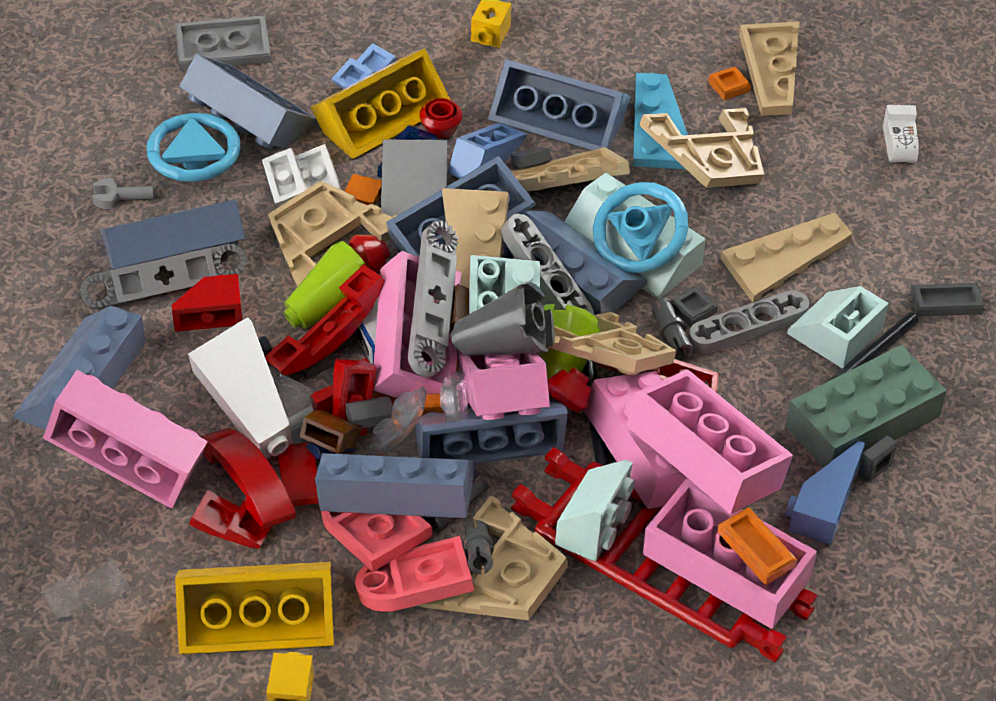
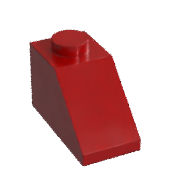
(209, 304)

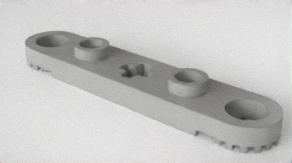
(139, 282)
(431, 319)

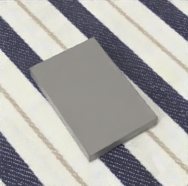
(226, 40)
(411, 173)

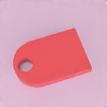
(376, 537)
(416, 577)

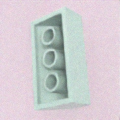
(659, 280)

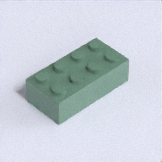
(865, 405)

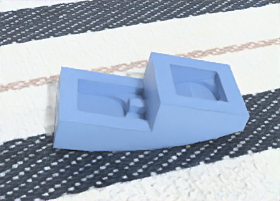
(368, 63)

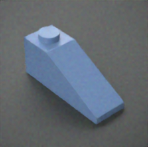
(482, 146)
(824, 496)

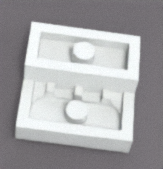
(293, 174)

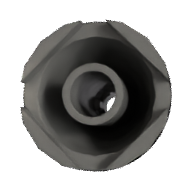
(507, 325)

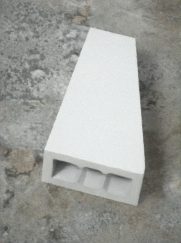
(242, 385)

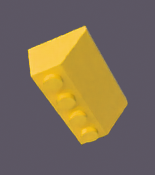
(379, 104)
(254, 607)

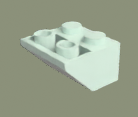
(496, 276)
(841, 324)
(596, 509)

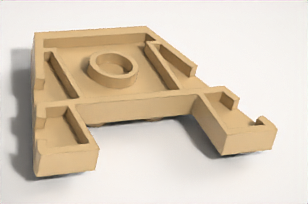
(712, 157)
(319, 219)
(616, 346)
(521, 571)

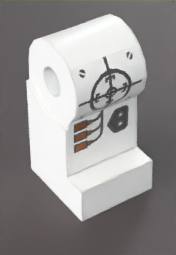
(901, 133)

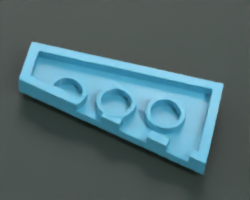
(654, 96)

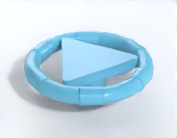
(193, 148)
(641, 227)

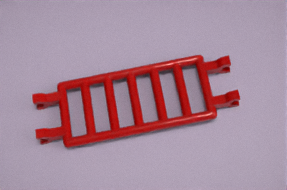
(766, 641)

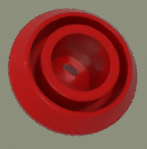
(441, 117)
(371, 250)
(570, 389)

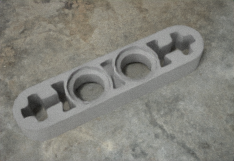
(552, 267)
(746, 319)

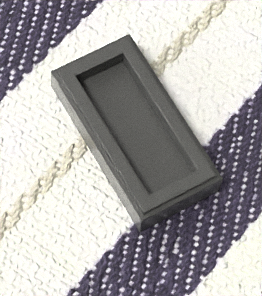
(947, 299)

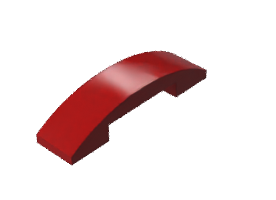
(333, 329)
(253, 474)

